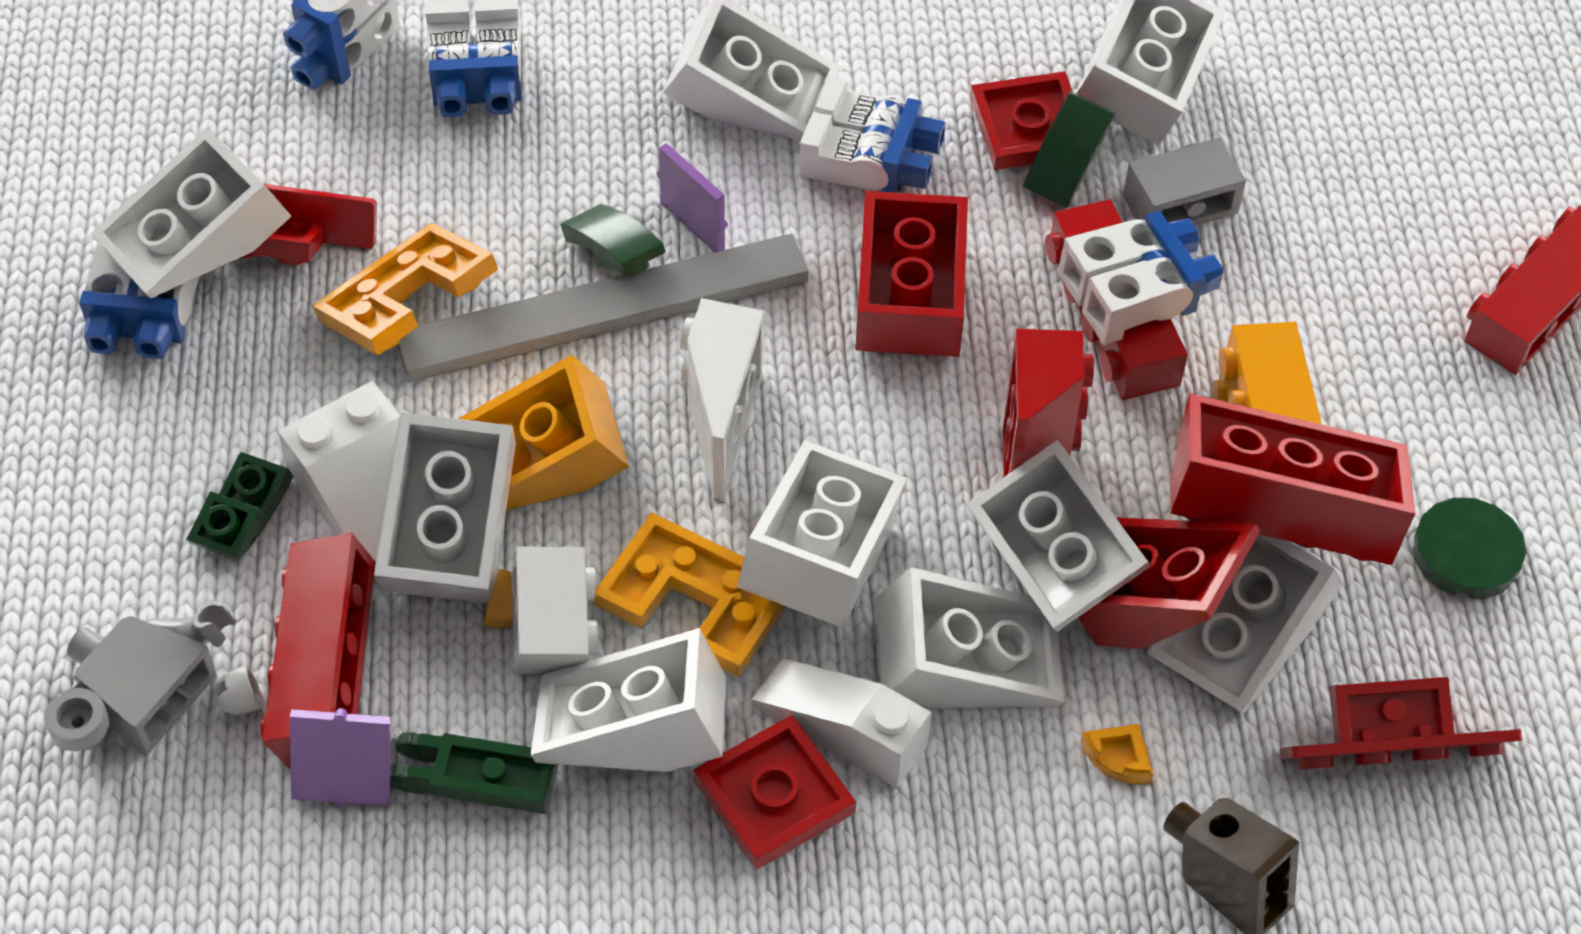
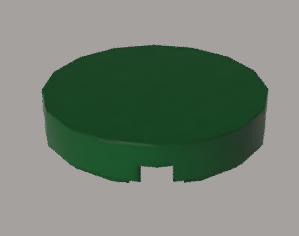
(1469, 547)

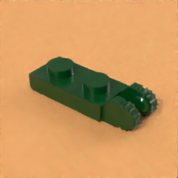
(474, 771)

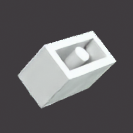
(551, 609)

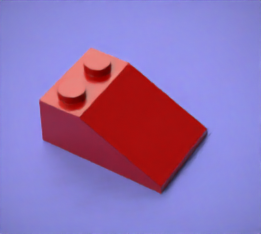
(1181, 589)

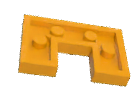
(369, 303)
(677, 558)

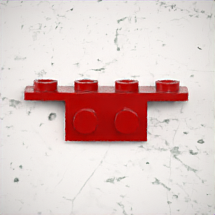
(317, 220)
(1395, 717)

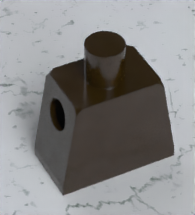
(1237, 862)

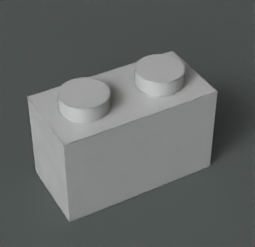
(1186, 183)

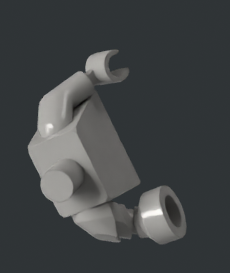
(136, 679)

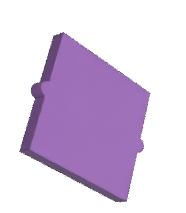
(692, 198)
(340, 757)

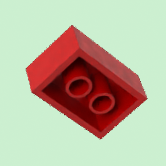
(912, 274)

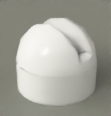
(239, 692)

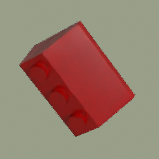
(1045, 394)

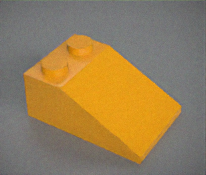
(561, 433)

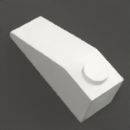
(849, 717)

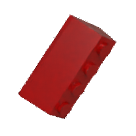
(1292, 479)

